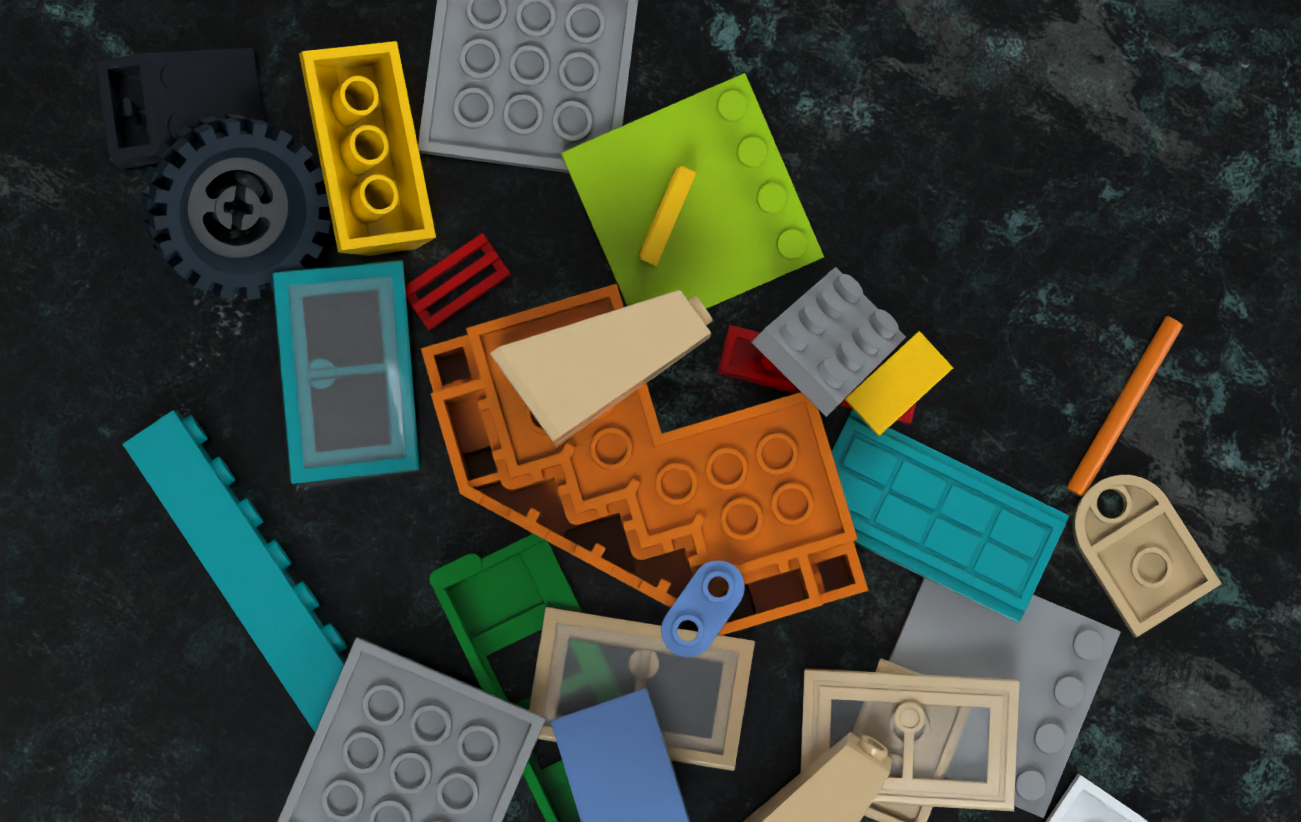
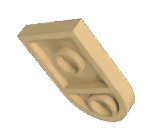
(1143, 554)

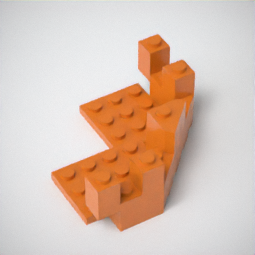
(647, 501)

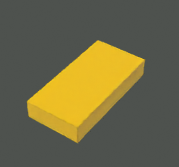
(666, 215)
(898, 383)

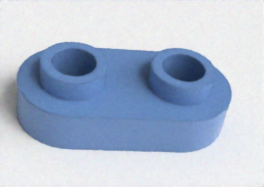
(702, 608)

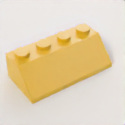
(367, 148)

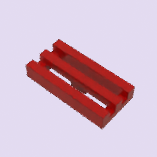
(446, 265)

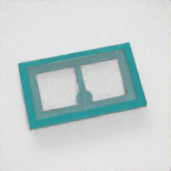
(346, 371)

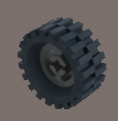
(288, 208)

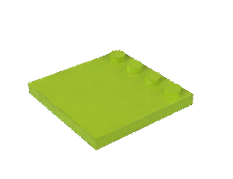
(739, 214)

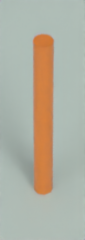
(1124, 406)

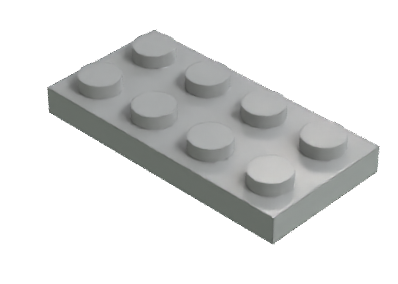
(830, 340)

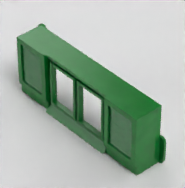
(495, 605)

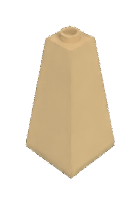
(596, 363)
(833, 787)

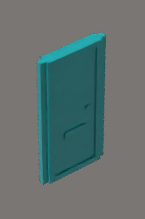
(945, 518)

